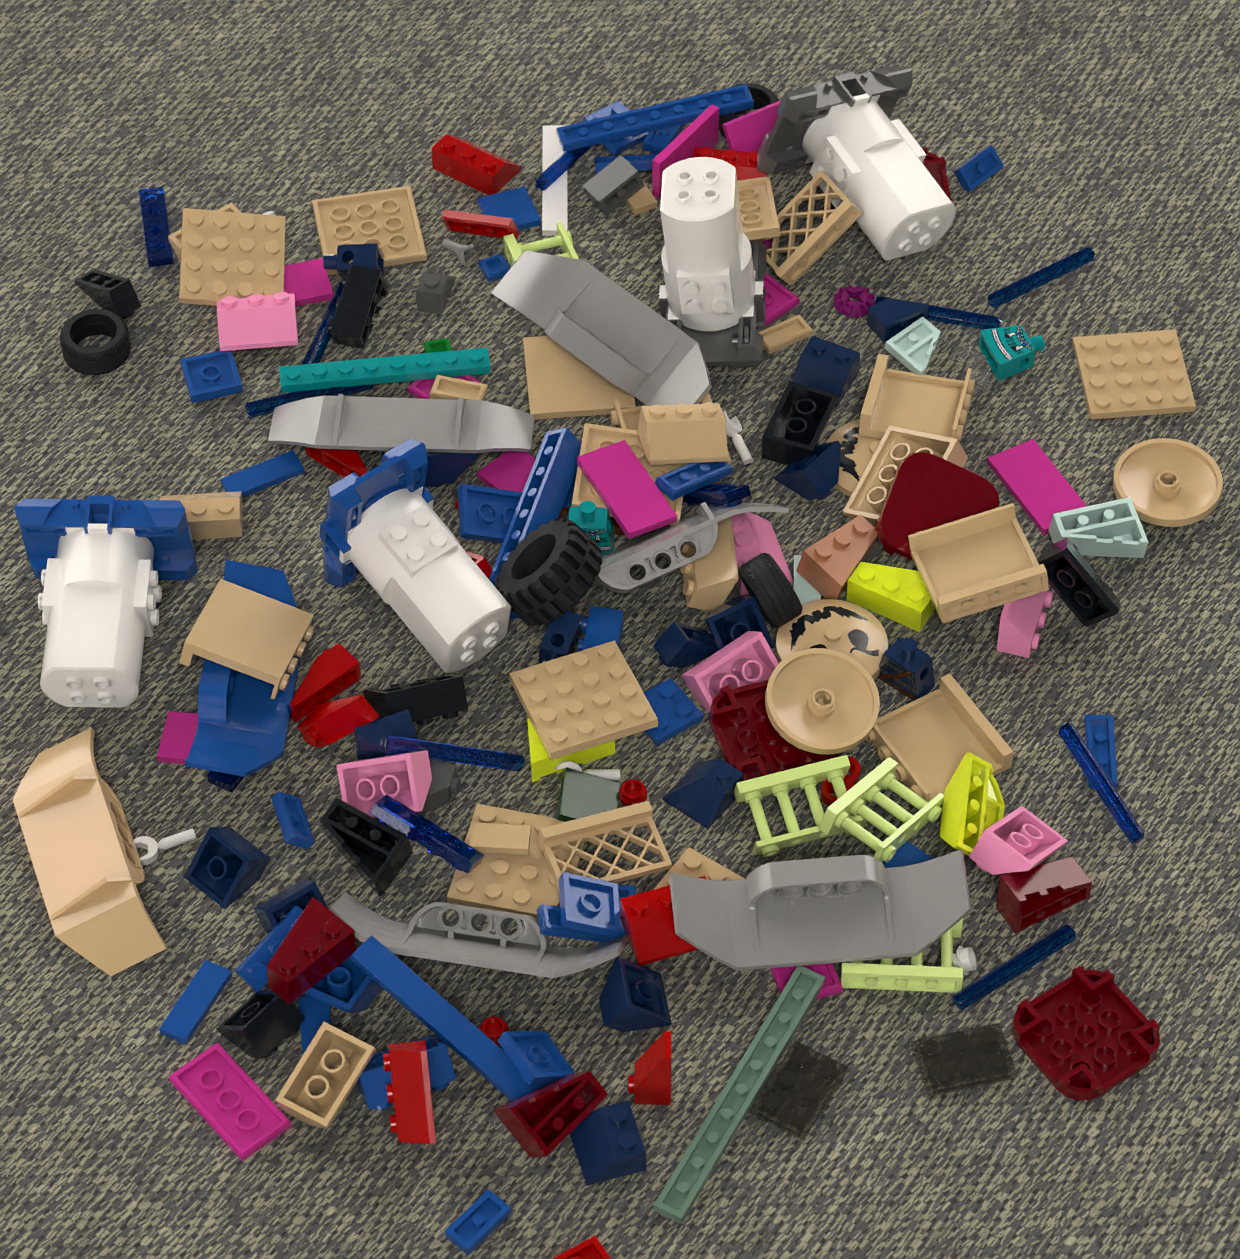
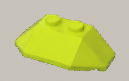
(970, 804)

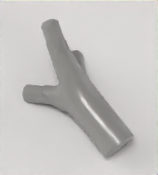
(458, 249)

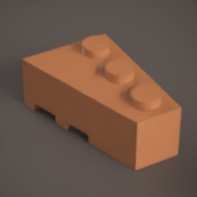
(836, 556)

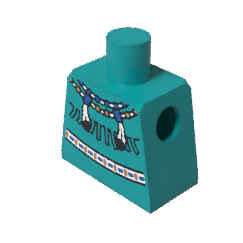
(1009, 350)
(595, 523)

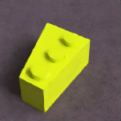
(891, 593)
(542, 765)

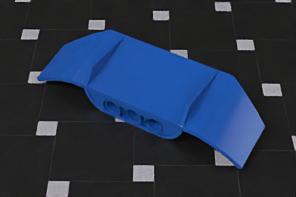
(237, 719)

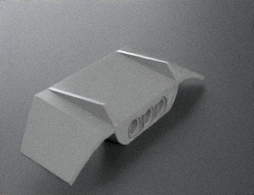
(607, 328)
(388, 422)
(696, 530)
(821, 911)
(493, 948)

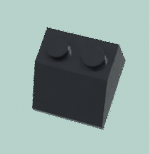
(261, 1024)

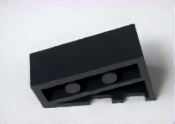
(357, 306)
(423, 699)
(367, 844)

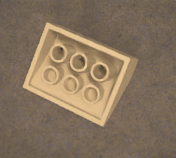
(892, 450)

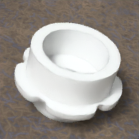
(965, 959)

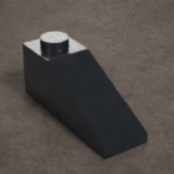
(110, 292)

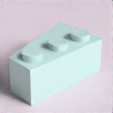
(1102, 529)

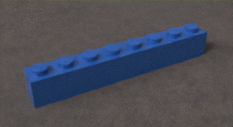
(543, 492)

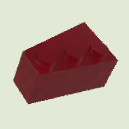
(1041, 892)
(309, 952)
(552, 1112)

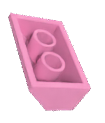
(257, 321)
(752, 537)
(1021, 623)
(738, 664)
(400, 776)
(1016, 844)

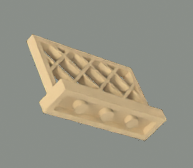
(816, 239)
(603, 825)

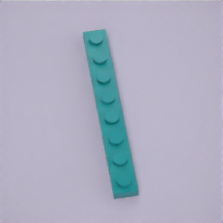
(384, 370)

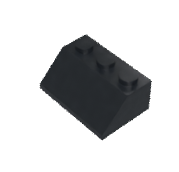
(797, 423)
(1078, 583)

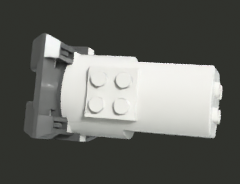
(873, 160)
(710, 265)

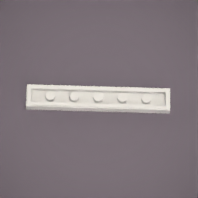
(556, 195)

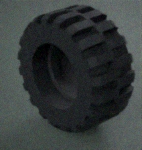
(549, 571)

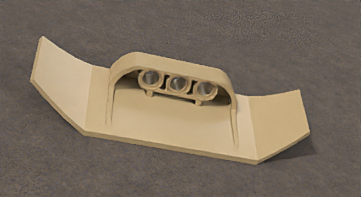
(85, 857)

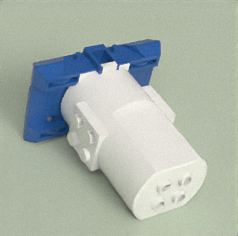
(412, 559)
(101, 588)

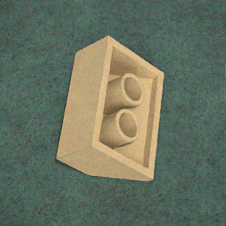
(683, 433)
(212, 514)
(713, 577)
(324, 1076)

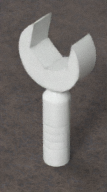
(733, 427)
(610, 774)
(153, 847)

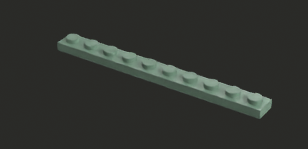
(739, 1094)

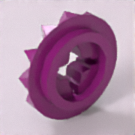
(853, 308)

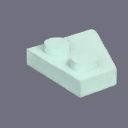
(914, 345)

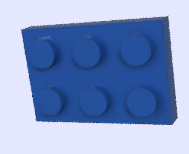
(486, 512)

